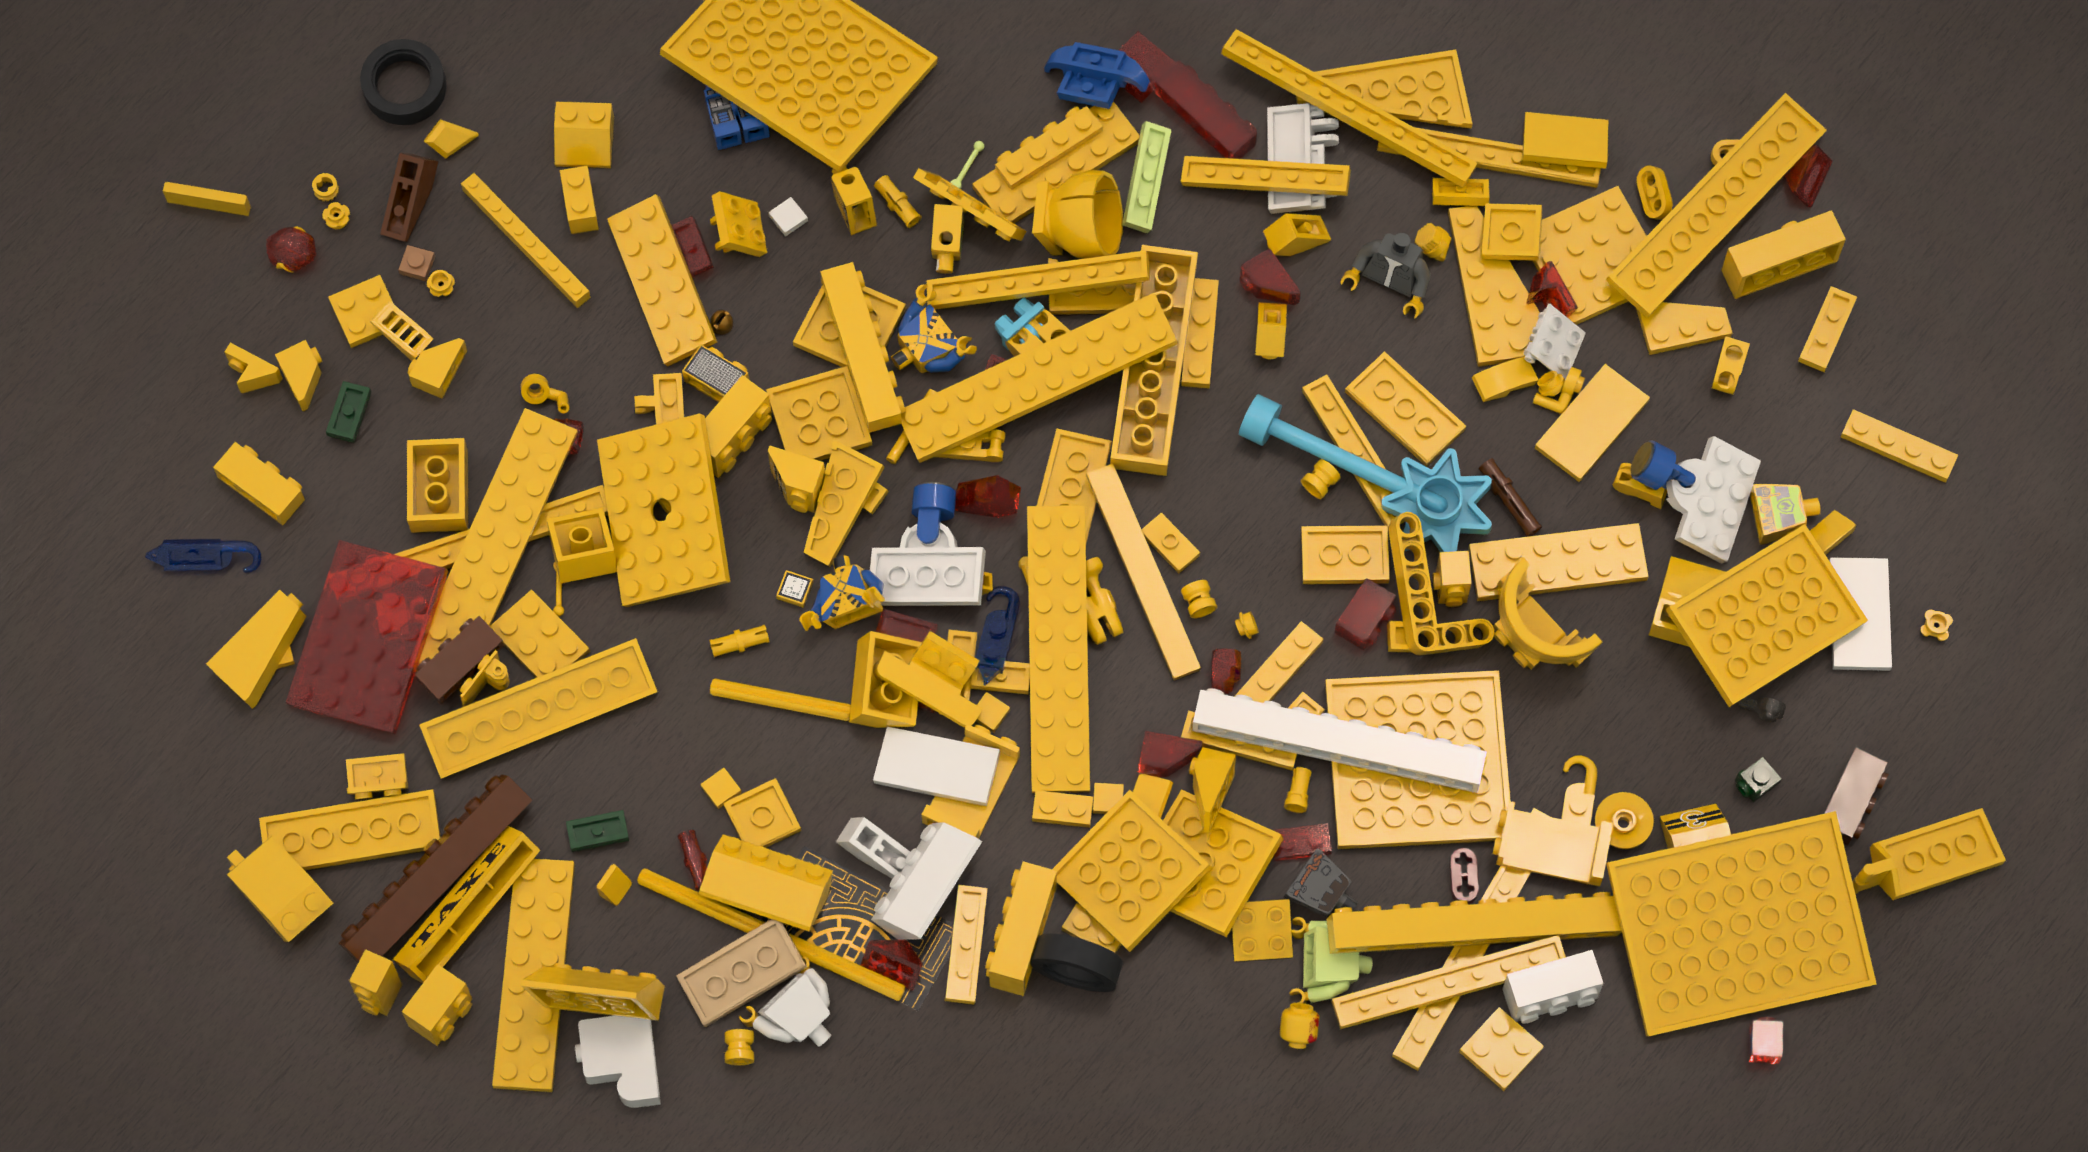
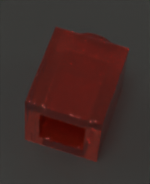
(1765, 1041)

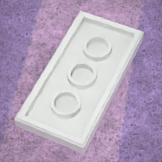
(1869, 644)
(936, 766)

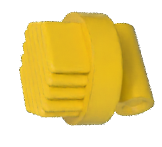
(1433, 241)

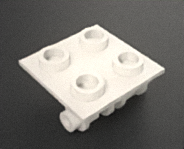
(1554, 341)

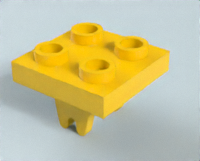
(738, 224)

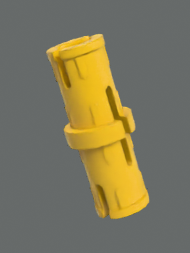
(897, 201)
(739, 640)

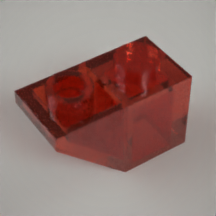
(988, 497)

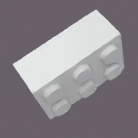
(1553, 987)

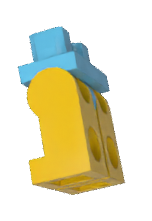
(1031, 329)

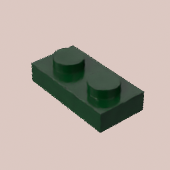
(348, 411)
(597, 830)

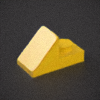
(256, 371)

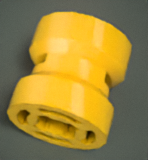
(1320, 479)
(1199, 599)
(739, 1047)

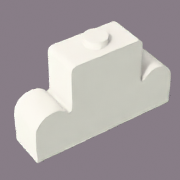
(622, 1052)

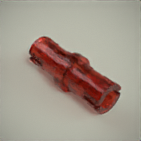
(694, 858)

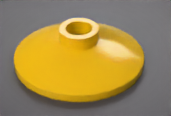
(1629, 808)

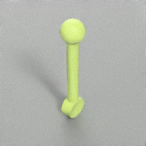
(978, 147)

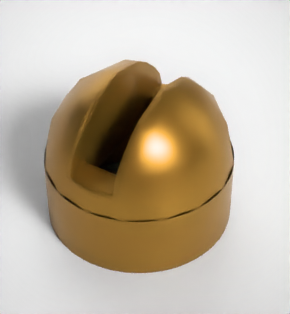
(725, 325)

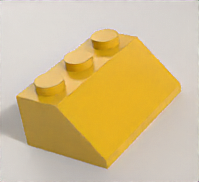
(873, 699)

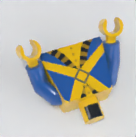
(927, 339)
(845, 596)

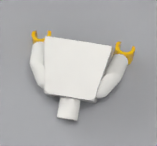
(795, 1010)

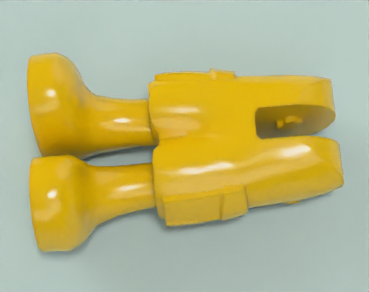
(1100, 605)

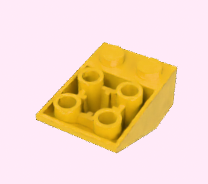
(1680, 580)

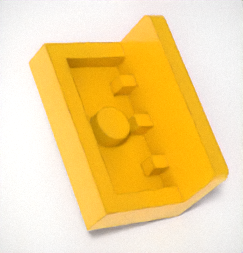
(376, 774)

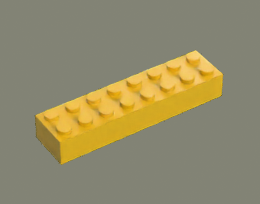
(1152, 386)

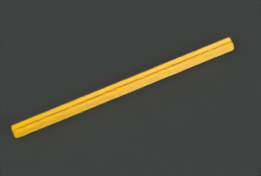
(748, 923)

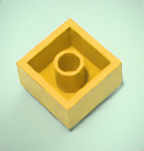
(438, 1005)

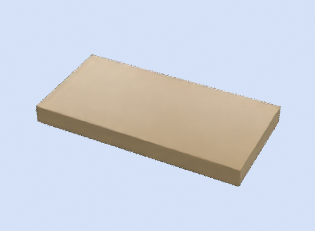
(741, 971)

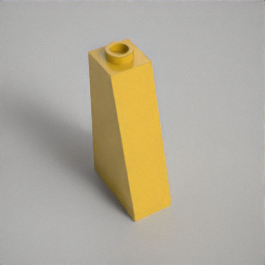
(258, 647)

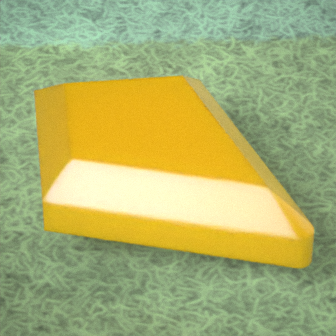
(448, 138)

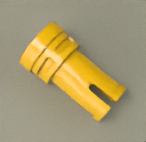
(1297, 796)

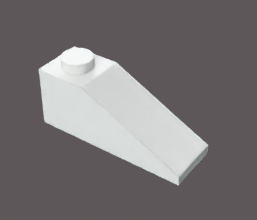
(873, 846)

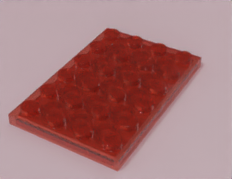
(367, 637)

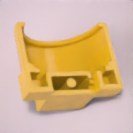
(1531, 630)

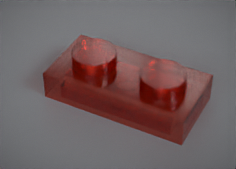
(692, 246)
(1303, 841)

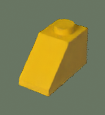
(1296, 234)
(1271, 330)
(437, 367)
(301, 371)

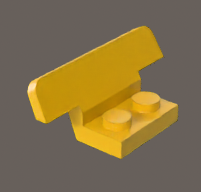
(934, 677)

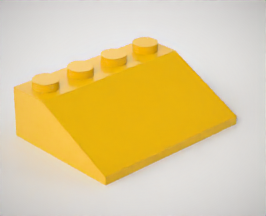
(596, 991)

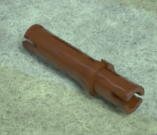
(1528, 522)

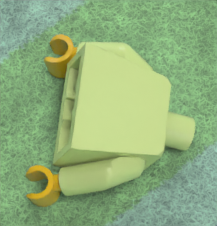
(1326, 973)

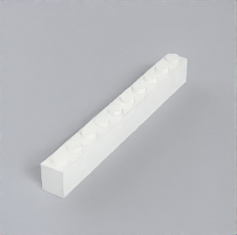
(1339, 740)

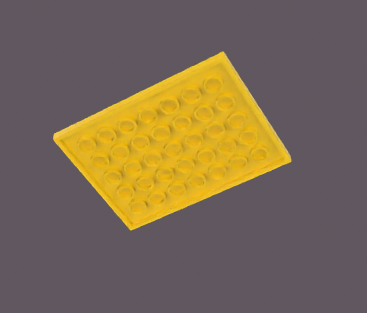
(803, 68)
(1741, 923)

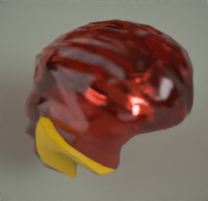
(291, 249)

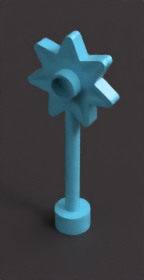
(1437, 496)

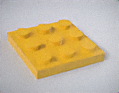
(820, 335)
(816, 412)

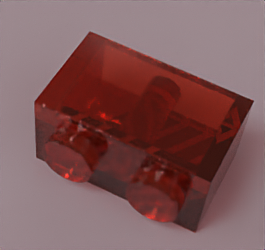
(1365, 614)

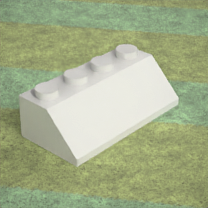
(925, 881)

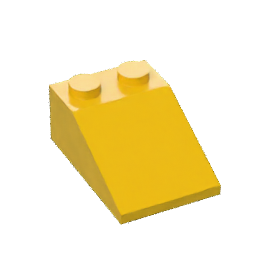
(280, 889)

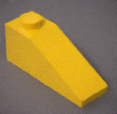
(1212, 778)

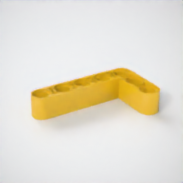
(1423, 596)

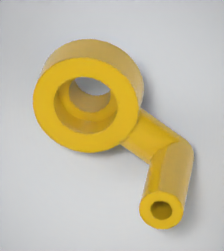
(1572, 384)
(543, 392)

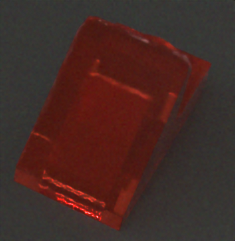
(1551, 289)

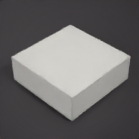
(788, 216)

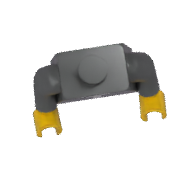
(1395, 265)

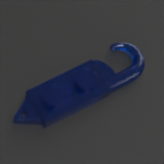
(202, 554)
(997, 635)

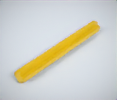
(780, 699)

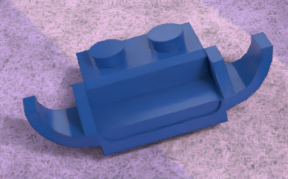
(1095, 73)

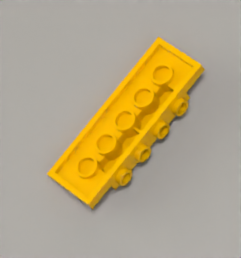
(1077, 144)

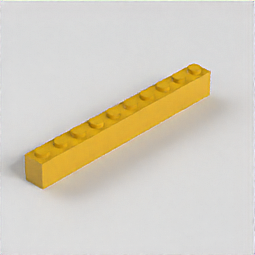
(1472, 924)

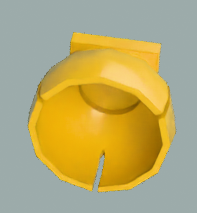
(1078, 216)

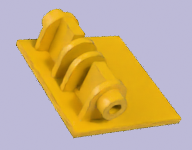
(490, 672)
(1263, 931)

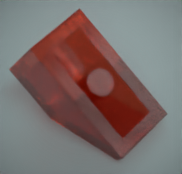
(1269, 279)
(1166, 753)

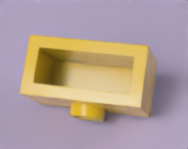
(1452, 578)

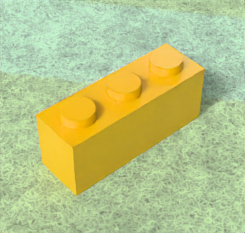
(259, 482)
(375, 983)

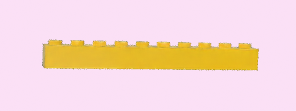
(525, 240)

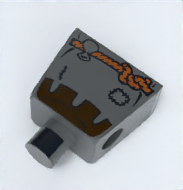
(1320, 886)

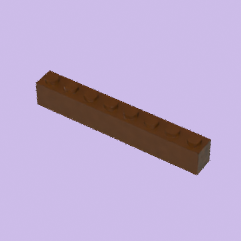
(436, 869)

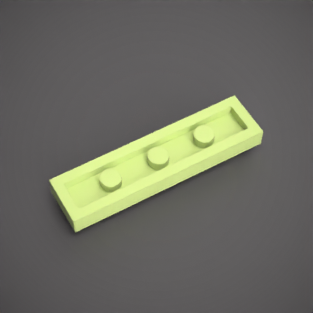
(1146, 177)

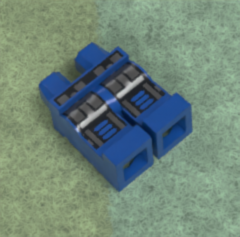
(724, 123)

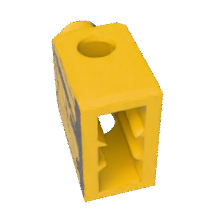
(849, 191)

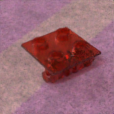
(1150, 59)

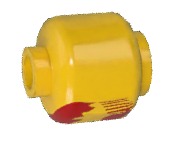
(1299, 1025)

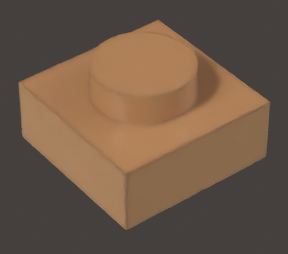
(416, 263)

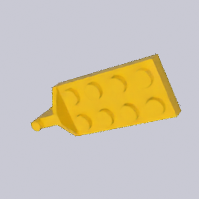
(1931, 856)

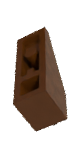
(408, 194)

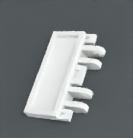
(1294, 140)

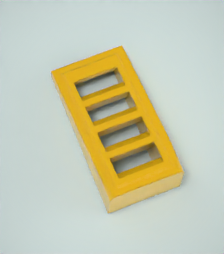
(407, 322)

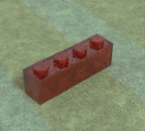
(1205, 111)

